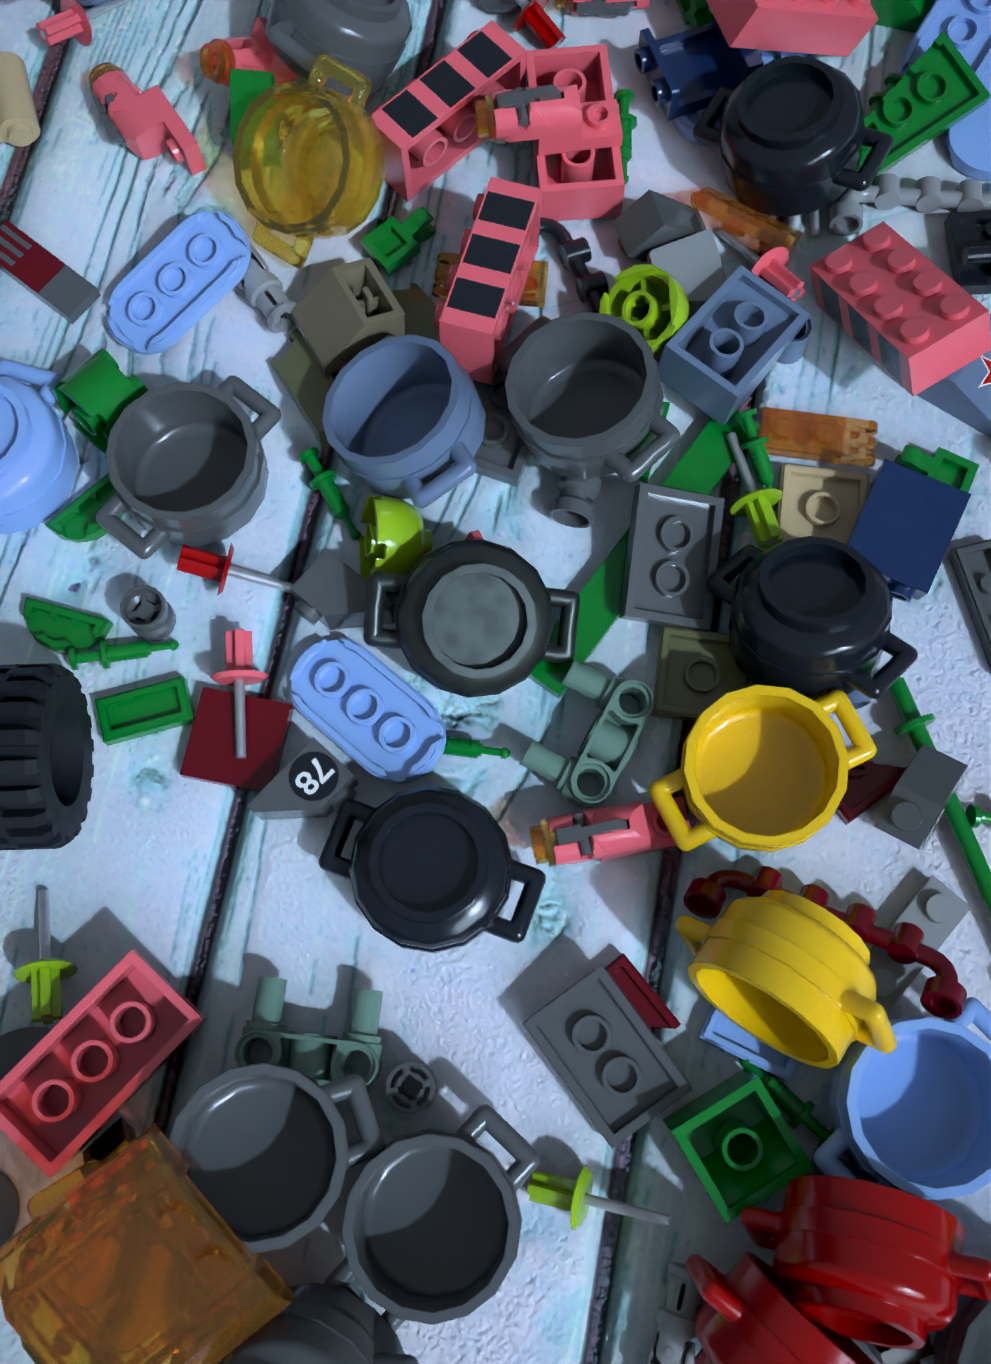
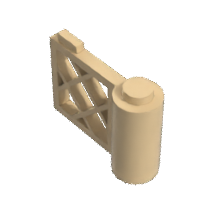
(17, 108)

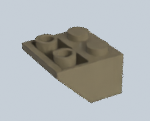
(347, 313)

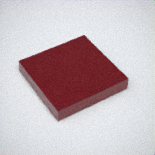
(212, 743)

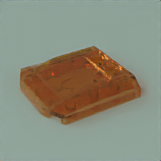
(135, 1269)

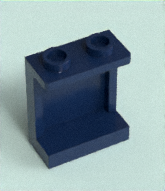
(691, 67)
(907, 527)

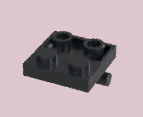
(970, 250)

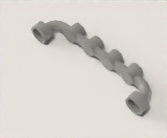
(886, 194)

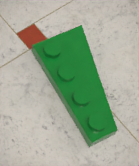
(926, 101)

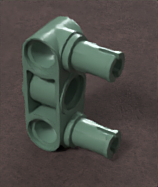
(606, 744)
(315, 1055)

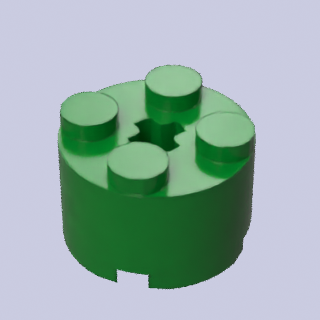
(97, 396)

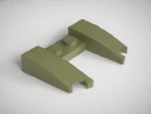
(307, 382)

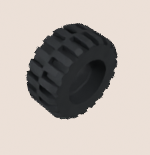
(43, 756)

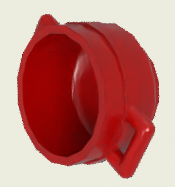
(868, 1259)
(754, 1322)

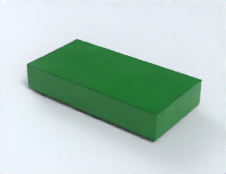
(145, 710)

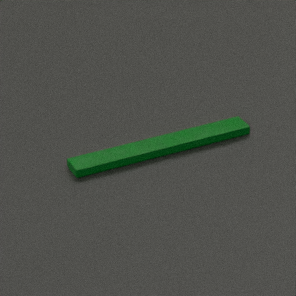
(600, 599)

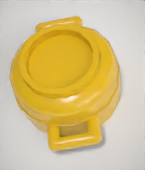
(763, 769)
(789, 977)

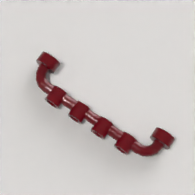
(941, 994)

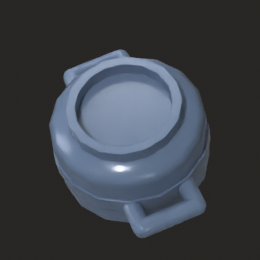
(405, 419)

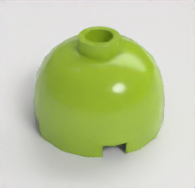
(649, 302)
(392, 536)

